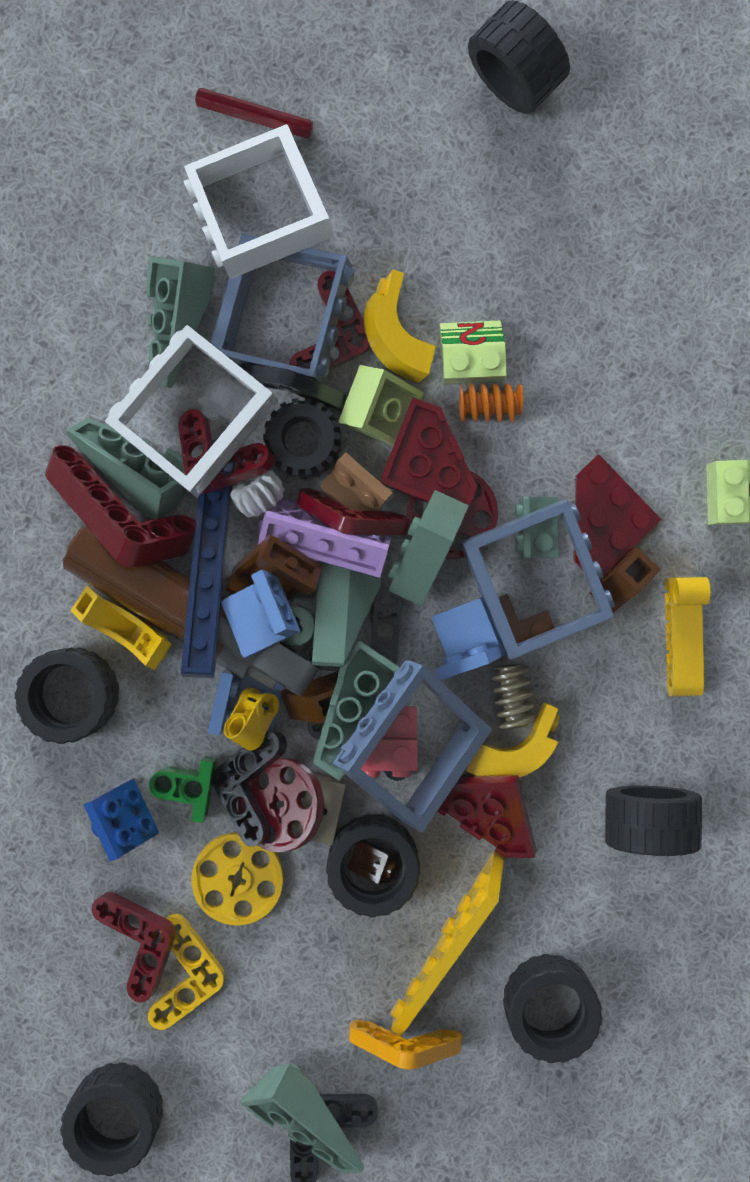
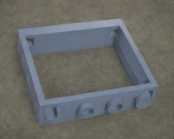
(237, 294)
(591, 570)
(447, 767)

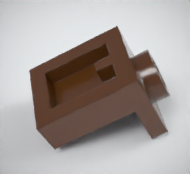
(374, 862)

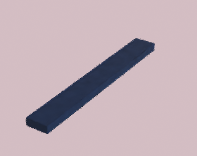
(206, 582)

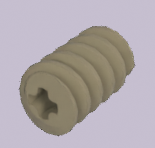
(513, 696)

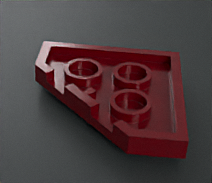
(428, 458)
(610, 513)
(493, 811)

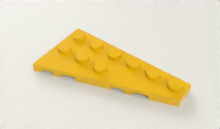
(457, 933)

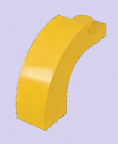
(388, 338)
(122, 625)
(523, 757)

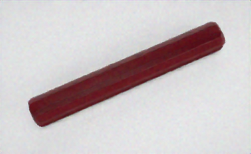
(253, 112)

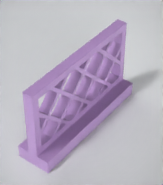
(322, 543)

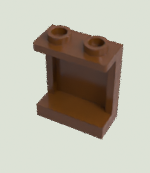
(292, 568)

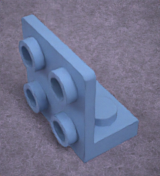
(260, 614)
(467, 638)
(227, 696)

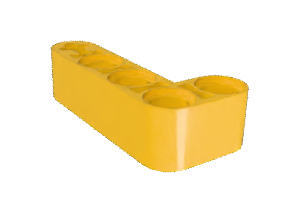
(685, 634)

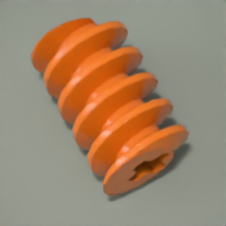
(490, 402)

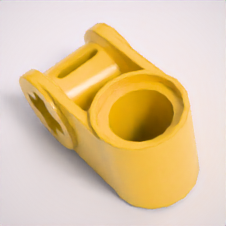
(250, 720)

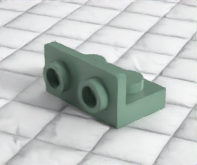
(542, 538)

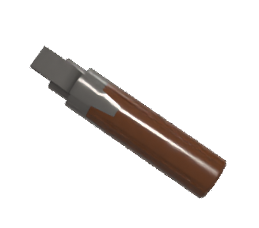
(161, 597)

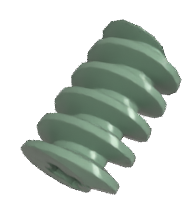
(307, 621)

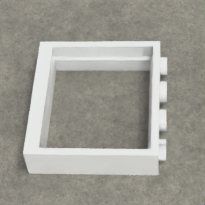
(272, 245)
(229, 440)

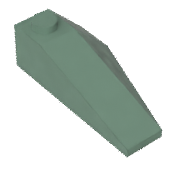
(179, 299)
(129, 469)
(341, 608)
(354, 695)
(296, 1105)

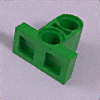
(180, 790)

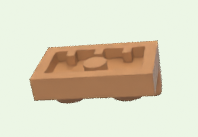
(355, 486)

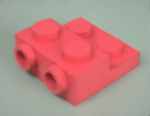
(397, 748)

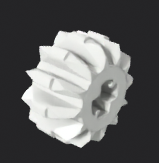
(257, 494)

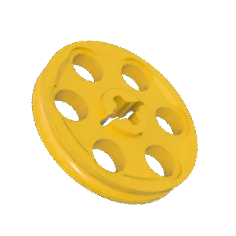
(223, 883)

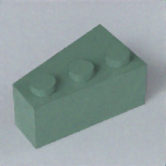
(427, 548)

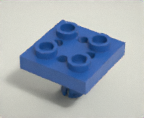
(115, 820)

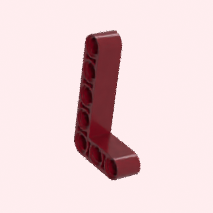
(110, 520)

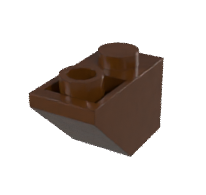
(629, 577)
(314, 703)

